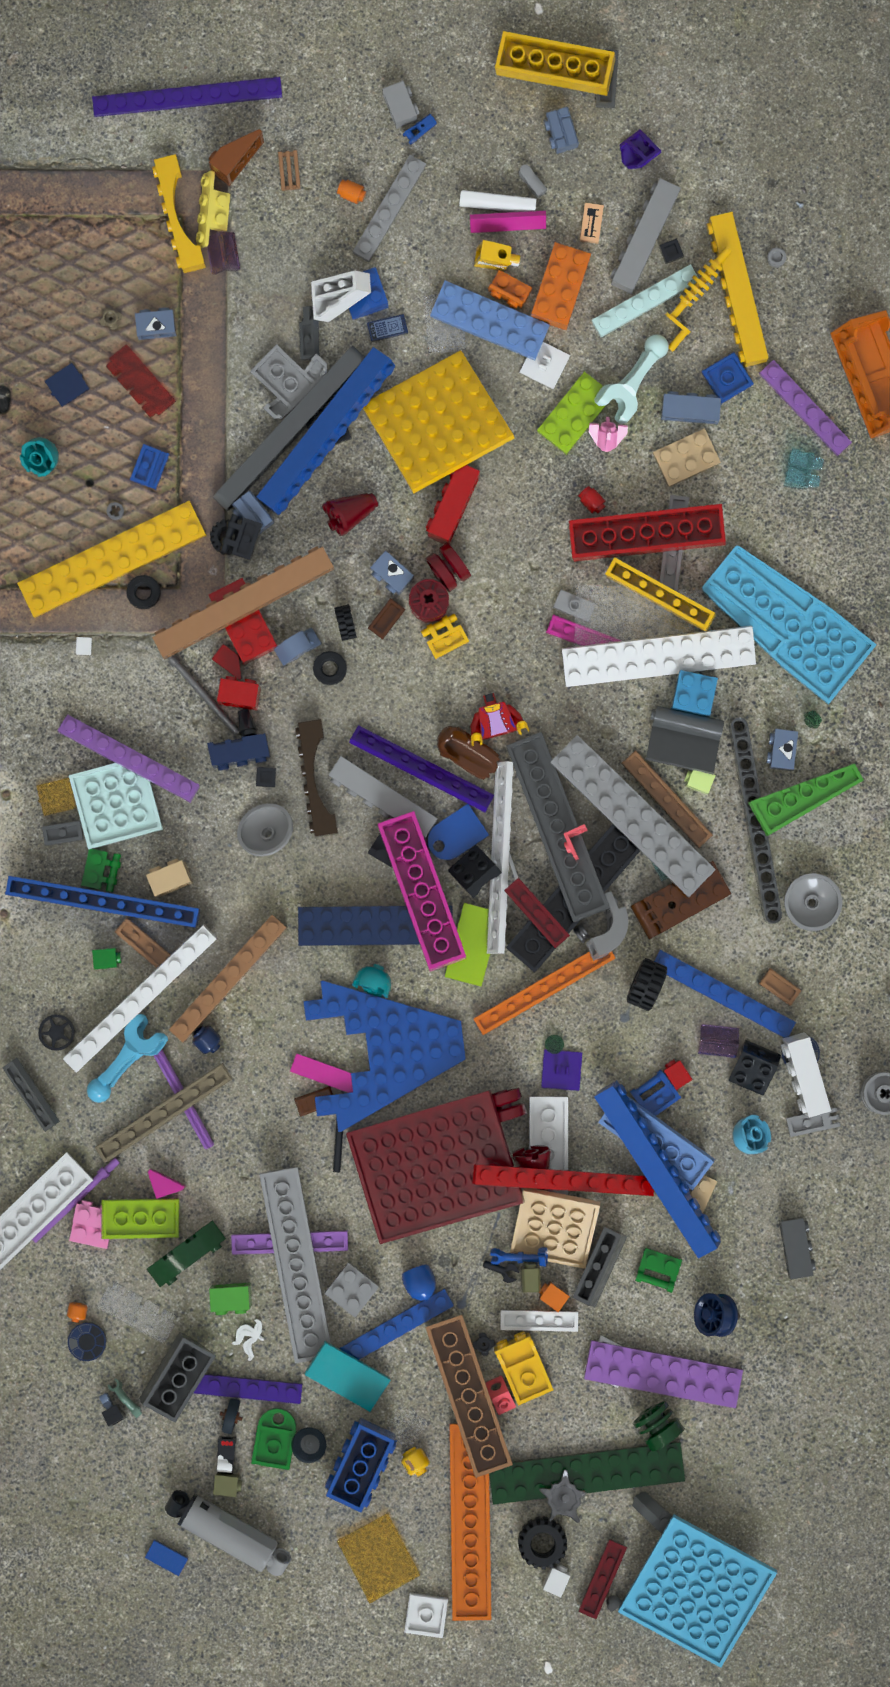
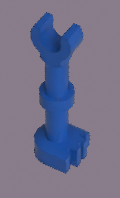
(501, 1256)

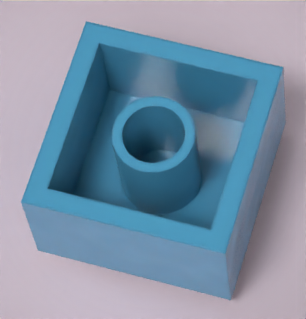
(694, 693)

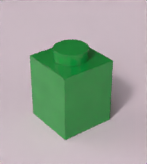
(106, 958)

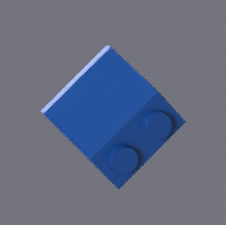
(372, 302)

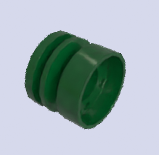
(660, 1429)

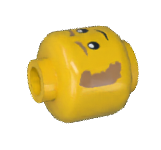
(415, 1461)

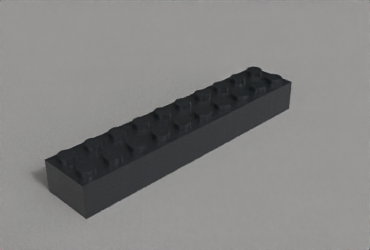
(610, 858)

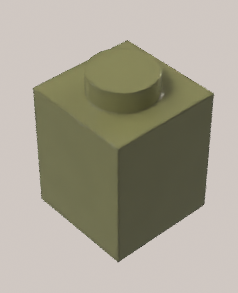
(227, 1485)

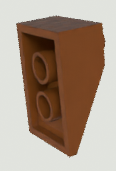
(234, 156)

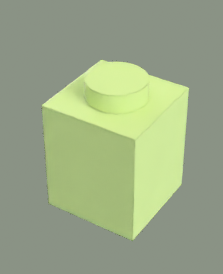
(699, 781)

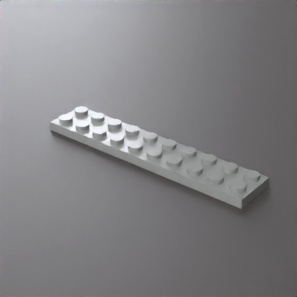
(632, 816)
(295, 1262)

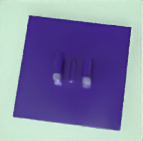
(562, 1070)

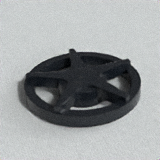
(56, 1032)

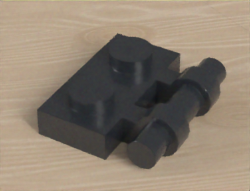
(246, 539)

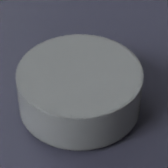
(776, 257)

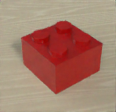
(238, 693)

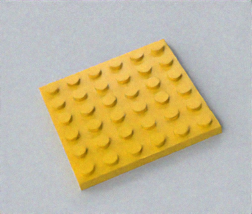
(437, 421)

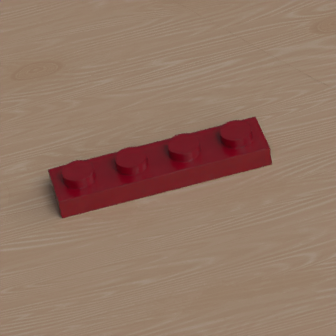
(536, 913)
(602, 1579)

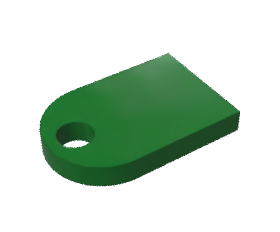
(274, 1440)

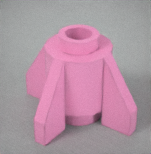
(607, 435)

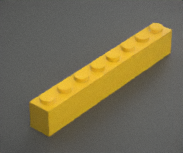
(738, 291)

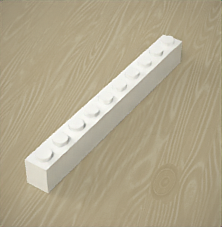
(139, 998)

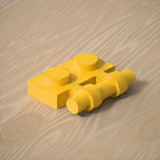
(447, 641)

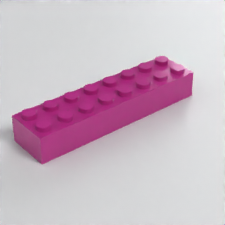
(421, 891)

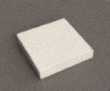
(426, 1615)

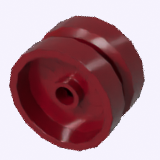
(449, 566)
(503, 1102)

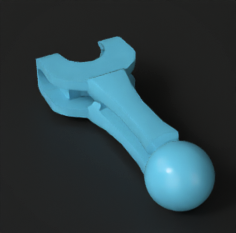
(134, 1048)

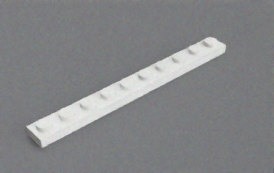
(500, 857)

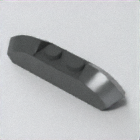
(652, 1511)

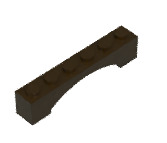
(322, 821)

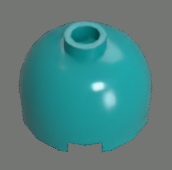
(39, 456)
(373, 980)

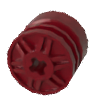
(432, 611)

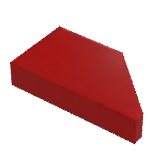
(228, 660)

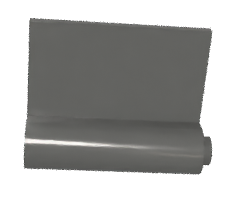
(684, 739)

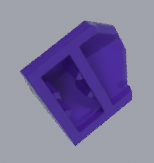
(638, 150)

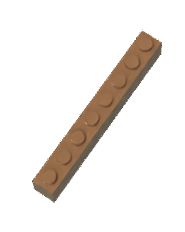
(228, 978)

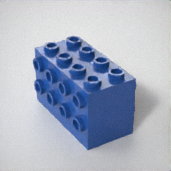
(360, 1465)

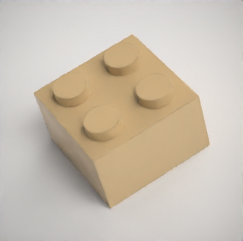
(169, 878)

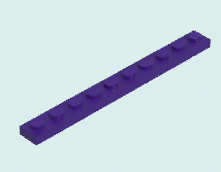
(187, 97)

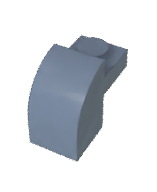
(297, 645)

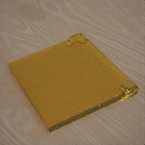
(378, 1558)

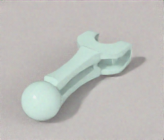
(625, 391)

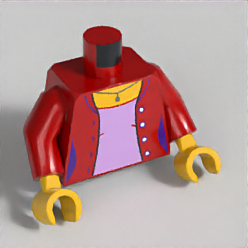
(495, 720)

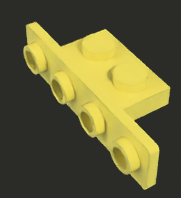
(213, 210)

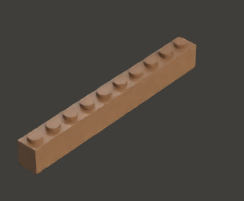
(242, 603)

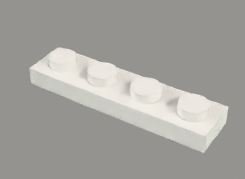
(539, 1320)

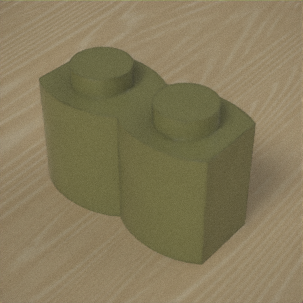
(530, 1277)

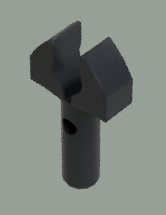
(502, 1270)

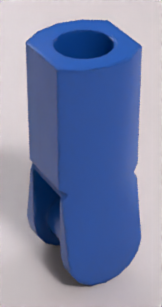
(422, 127)

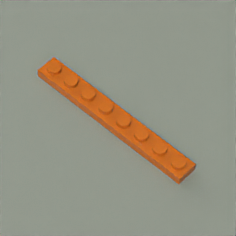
(539, 991)

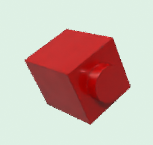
(677, 1074)

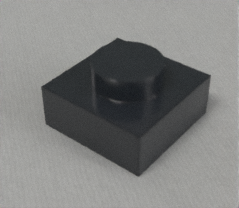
(671, 251)
(266, 777)

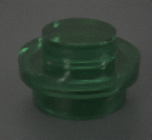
(812, 719)
(554, 1044)

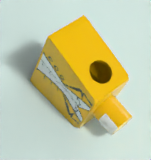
(495, 256)

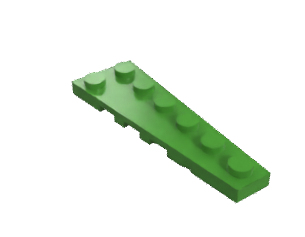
(793, 802)

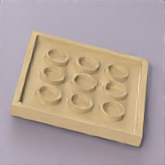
(556, 1222)

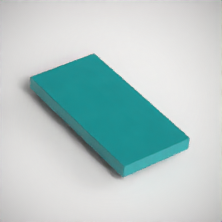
(347, 1376)

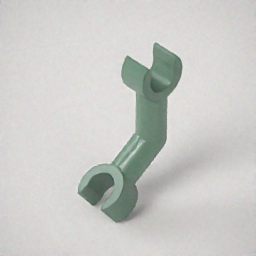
(133, 1407)

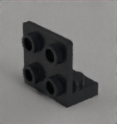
(755, 1067)

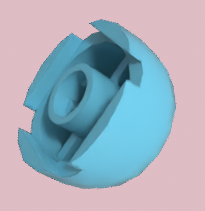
(751, 1135)

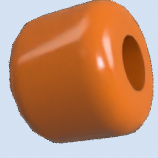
(77, 1311)

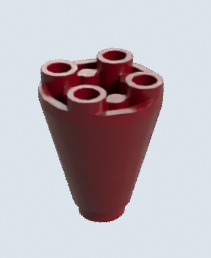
(349, 511)

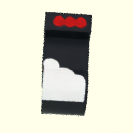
(226, 1454)

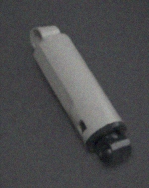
(228, 1533)

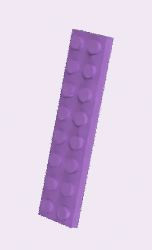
(663, 1374)

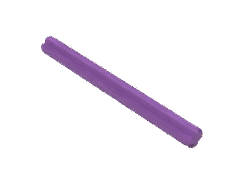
(191, 1113)

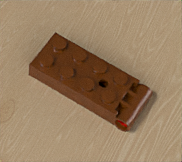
(656, 915)

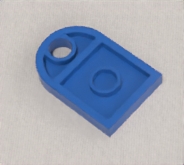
(458, 833)

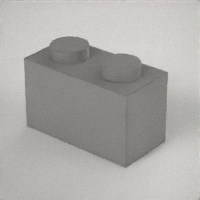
(400, 105)

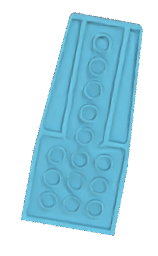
(789, 623)

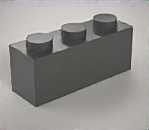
(797, 1247)

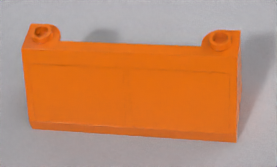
(866, 361)

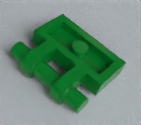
(95, 869)

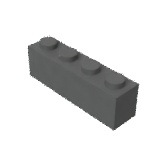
(600, 1266)

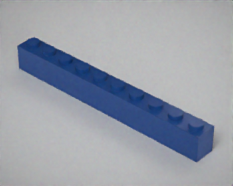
(326, 431)
(102, 901)
(657, 1169)

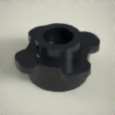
(483, 1349)

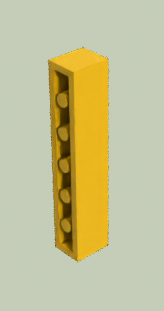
(660, 594)

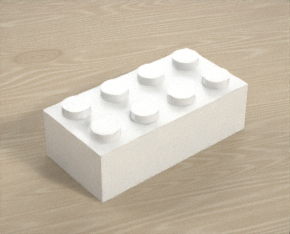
(806, 1075)

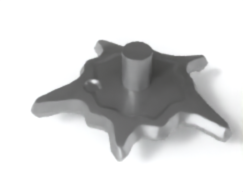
(563, 1498)

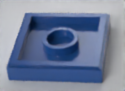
(727, 377)

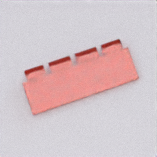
(145, 384)

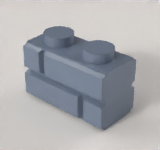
(561, 129)
(250, 508)

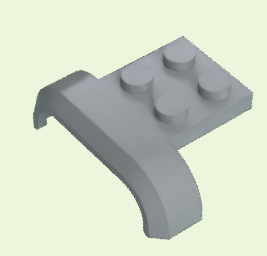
(287, 380)

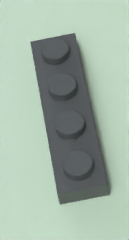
(31, 1094)

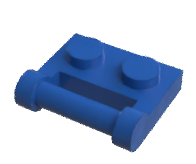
(661, 1098)

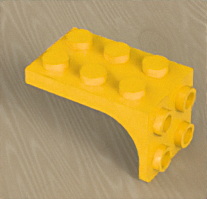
(523, 1367)

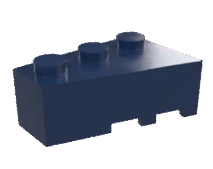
(239, 751)

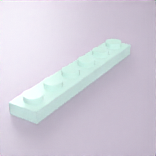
(644, 301)

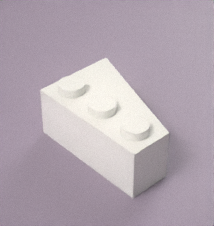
(338, 293)

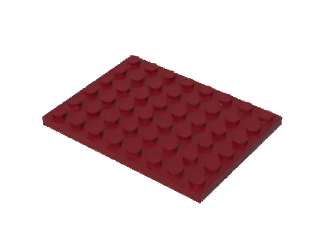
(423, 1163)

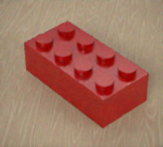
(453, 504)
(250, 633)

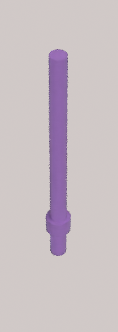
(103, 1174)

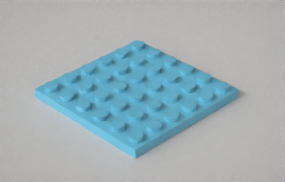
(697, 1590)

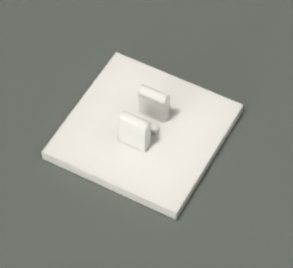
(547, 366)

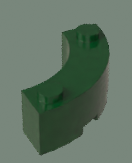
(186, 1253)

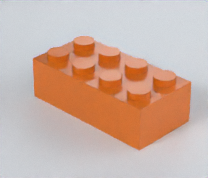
(560, 285)

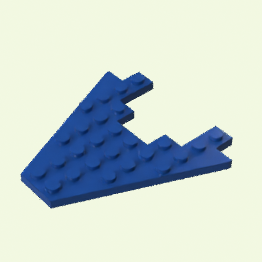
(402, 1045)

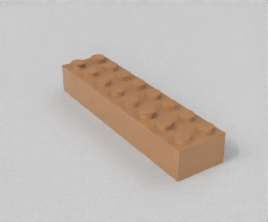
(468, 1396)

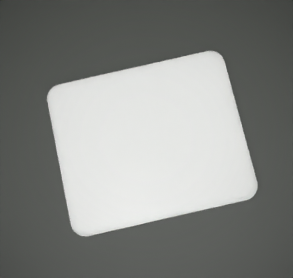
(83, 645)

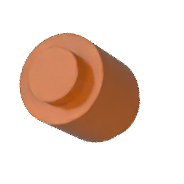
(351, 191)

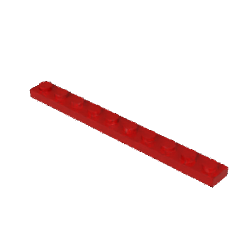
(561, 1180)

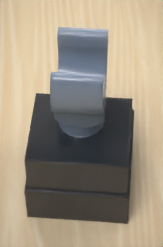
(112, 1414)

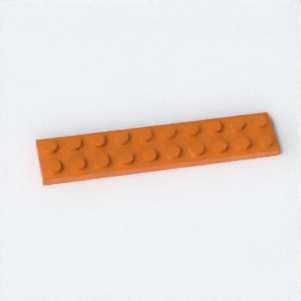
(469, 1535)

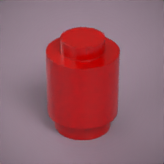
(592, 500)

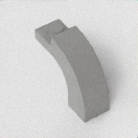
(615, 932)

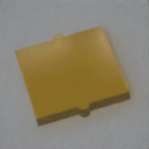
(56, 797)

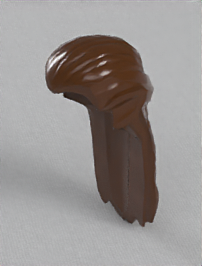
(477, 759)

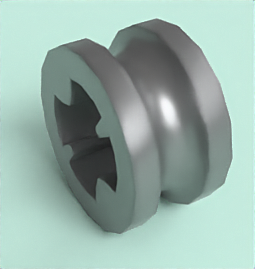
(109, 509)
(581, 934)

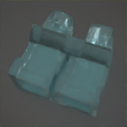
(799, 470)

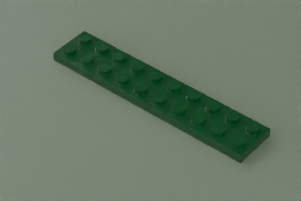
(589, 1472)

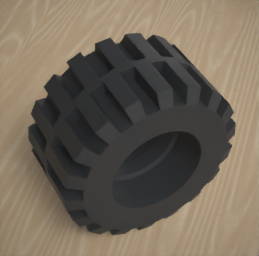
(647, 984)
(547, 1559)

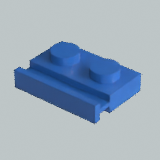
(149, 467)

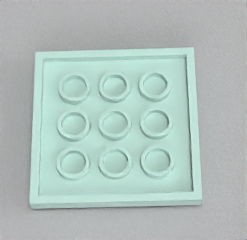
(114, 805)

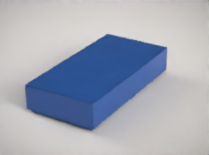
(166, 1557)

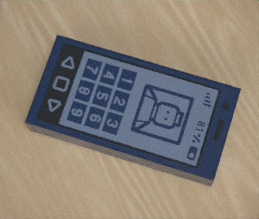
(387, 328)

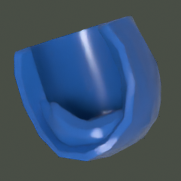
(419, 1282)

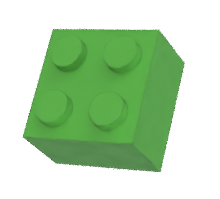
(230, 1298)

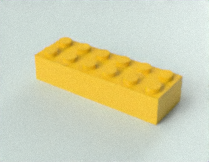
(555, 63)

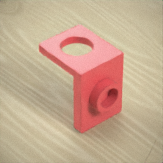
(569, 845)
(500, 1398)

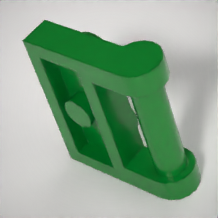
(659, 1263)

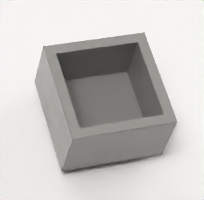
(352, 1289)

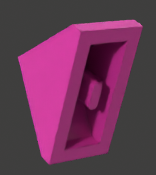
(163, 1184)

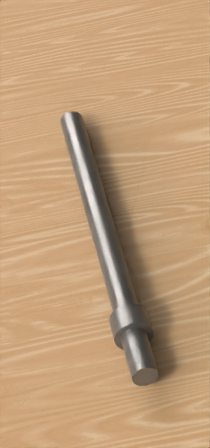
(175, 662)

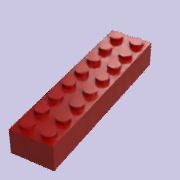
(647, 532)

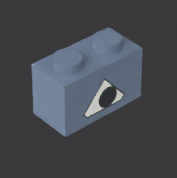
(155, 324)
(392, 573)
(783, 749)

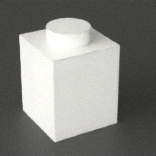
(556, 1580)

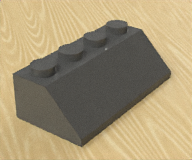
(177, 1377)

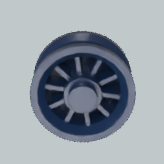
(716, 1315)

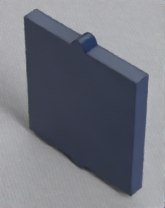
(67, 385)

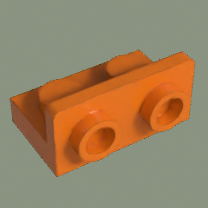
(509, 289)

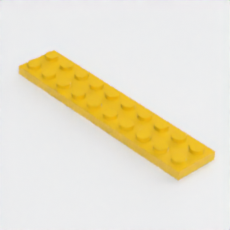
(111, 559)

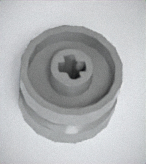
(871, 1093)

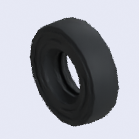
(143, 603)
(332, 679)

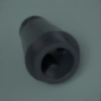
(246, 723)

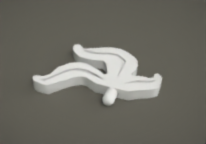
(247, 1330)

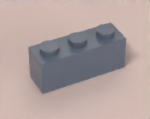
(691, 408)

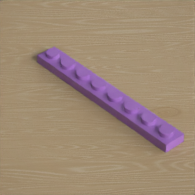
(128, 758)

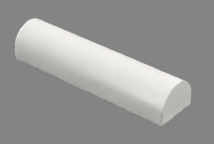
(496, 202)

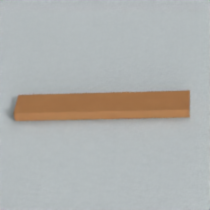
(667, 799)

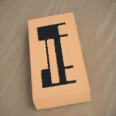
(591, 223)

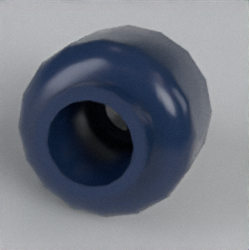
(206, 1039)

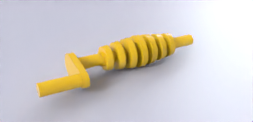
(695, 288)

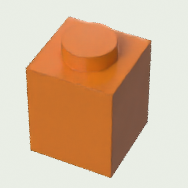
(553, 1296)

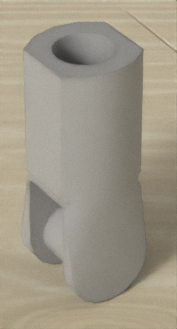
(532, 181)

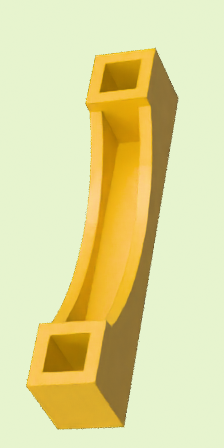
(169, 172)

